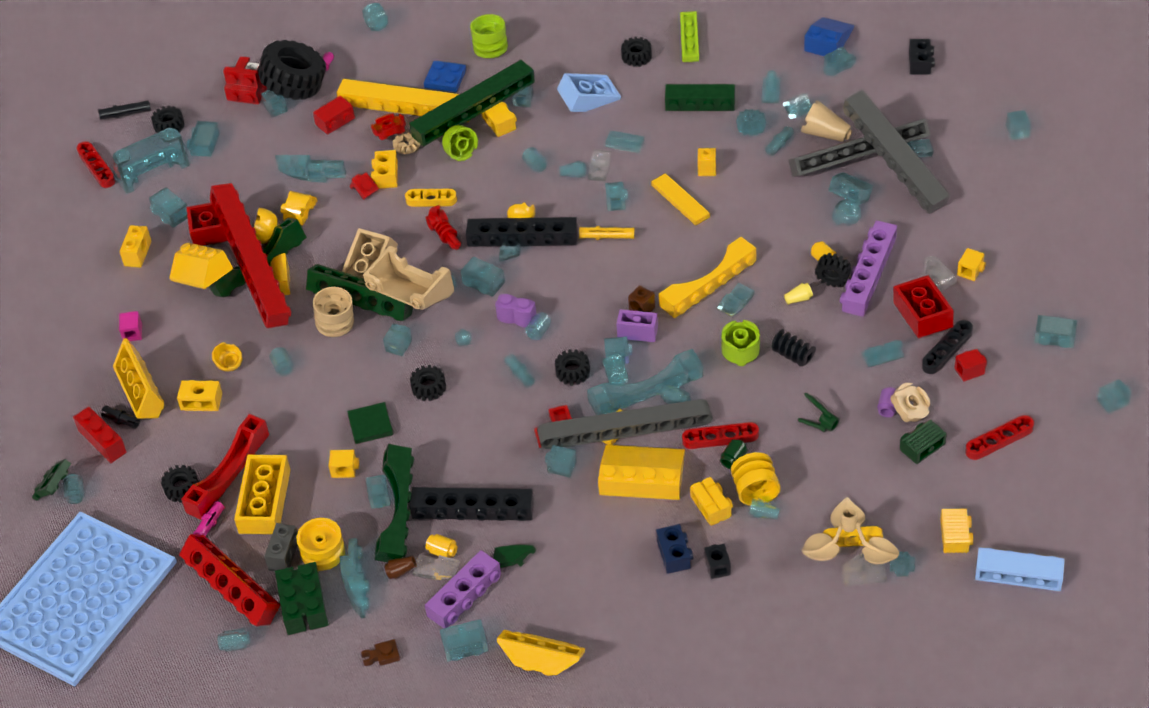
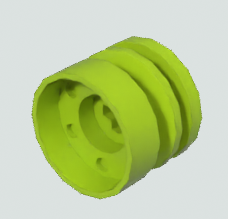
(489, 36)

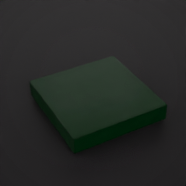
(370, 423)

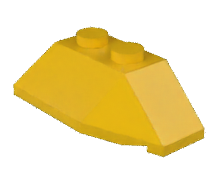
(539, 652)

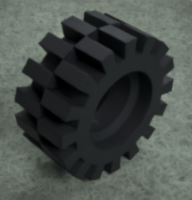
(636, 58)
(173, 114)
(838, 276)
(572, 358)
(428, 391)
(173, 477)

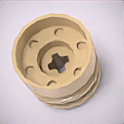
(333, 311)

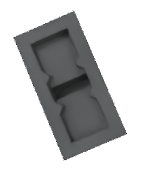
(281, 547)

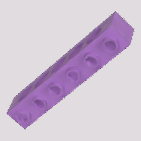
(869, 268)

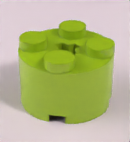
(740, 342)

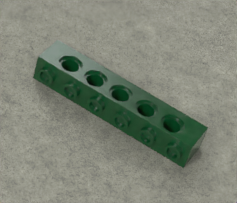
(322, 277)

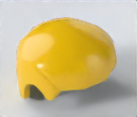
(521, 211)
(227, 357)

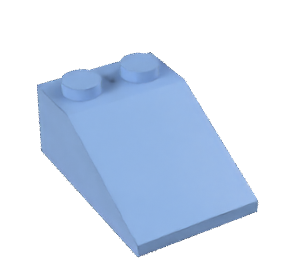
(587, 91)

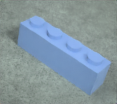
(1019, 569)

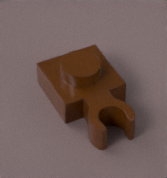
(384, 652)

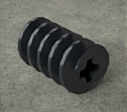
(793, 349)

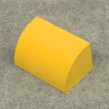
(281, 273)

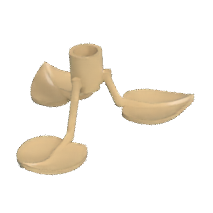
(849, 517)

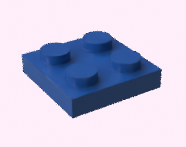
(445, 76)

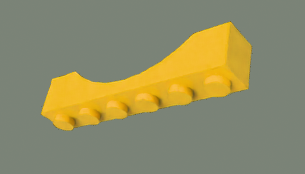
(682, 296)

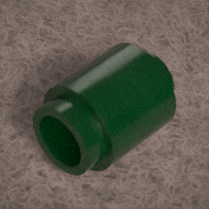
(732, 452)

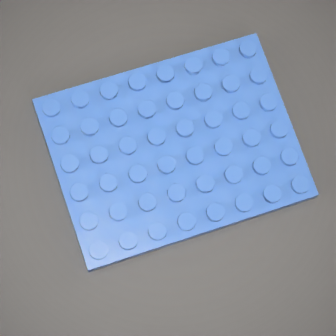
(79, 597)

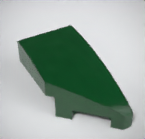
(512, 554)

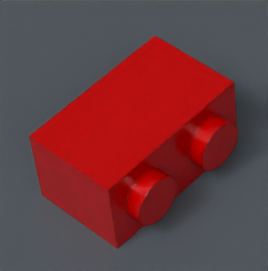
(333, 115)

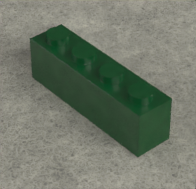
(700, 97)

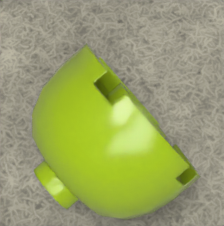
(459, 142)

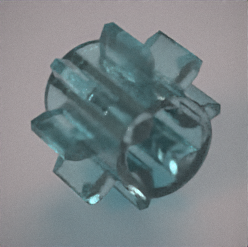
(903, 564)

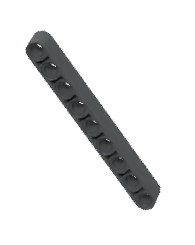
(624, 424)

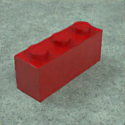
(100, 434)

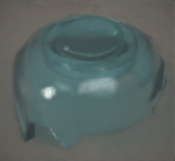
(846, 212)

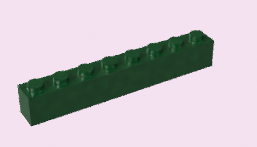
(472, 102)

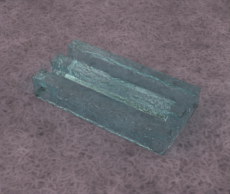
(624, 141)

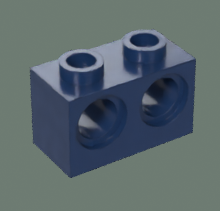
(671, 549)

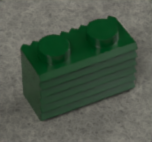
(922, 441)

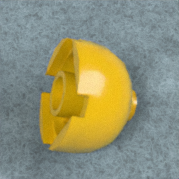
(265, 225)

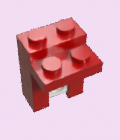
(243, 82)

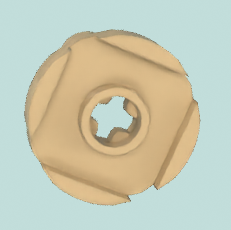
(906, 410)

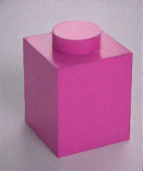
(130, 326)

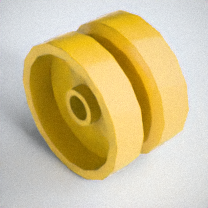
(321, 542)

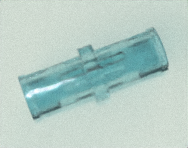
(779, 140)
(519, 370)

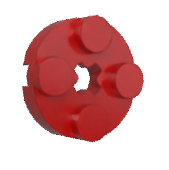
(388, 125)

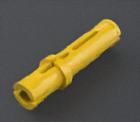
(601, 232)

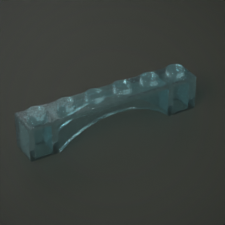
(612, 397)

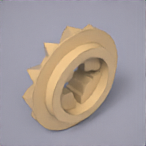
(402, 148)

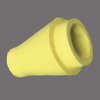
(798, 294)

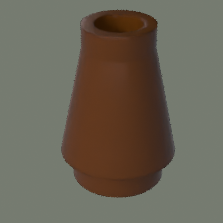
(397, 567)

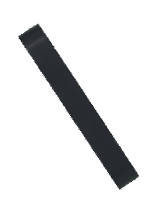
(943, 344)

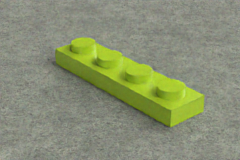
(689, 36)

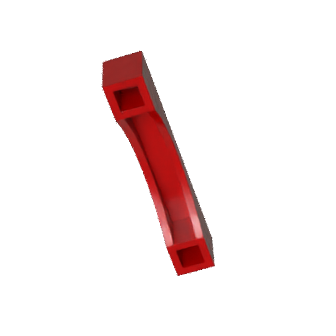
(247, 441)

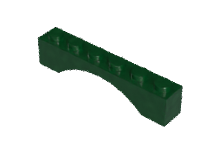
(284, 237)
(396, 467)

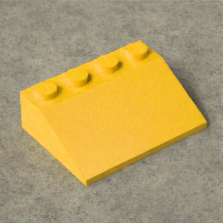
(641, 472)

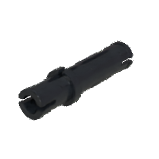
(121, 110)

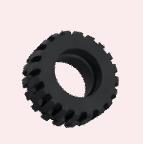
(291, 69)

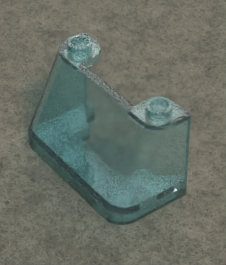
(148, 154)

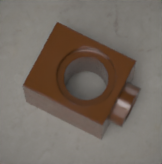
(641, 300)

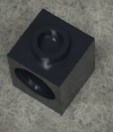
(720, 567)

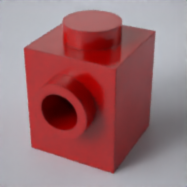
(970, 364)

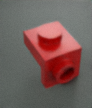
(364, 185)

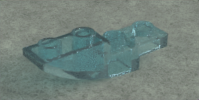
(310, 170)
(354, 578)

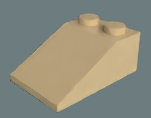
(365, 251)

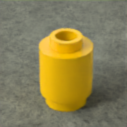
(821, 248)
(441, 546)

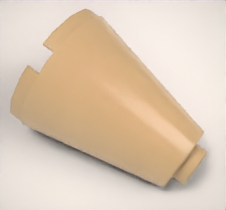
(825, 123)

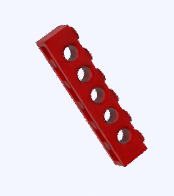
(229, 580)

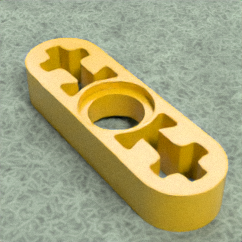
(418, 193)
(846, 540)

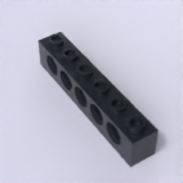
(527, 231)
(472, 503)

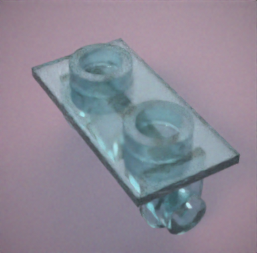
(771, 88)
(883, 354)

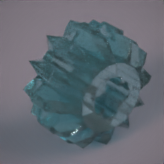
(375, 17)
(751, 122)
(615, 369)

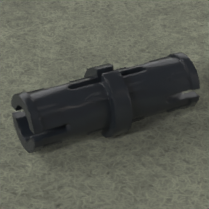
(120, 416)

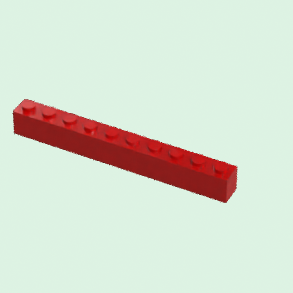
(250, 256)

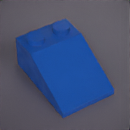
(826, 36)

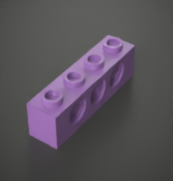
(453, 592)

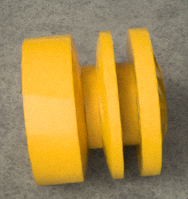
(755, 478)

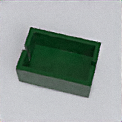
(300, 596)

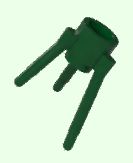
(827, 419)

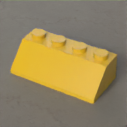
(199, 265)
(137, 382)

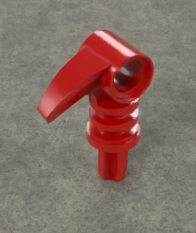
(438, 221)

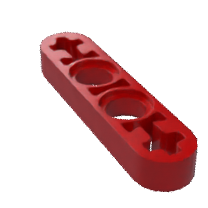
(93, 165)
(720, 431)
(997, 434)

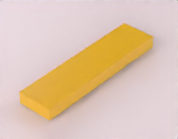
(680, 199)

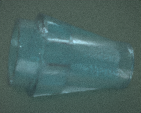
(574, 169)
(763, 509)

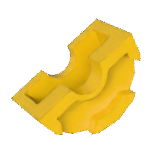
(298, 206)

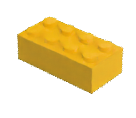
(262, 494)

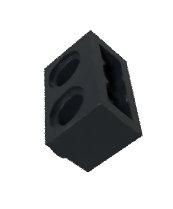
(921, 56)

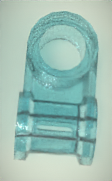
(838, 61)

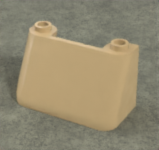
(406, 283)

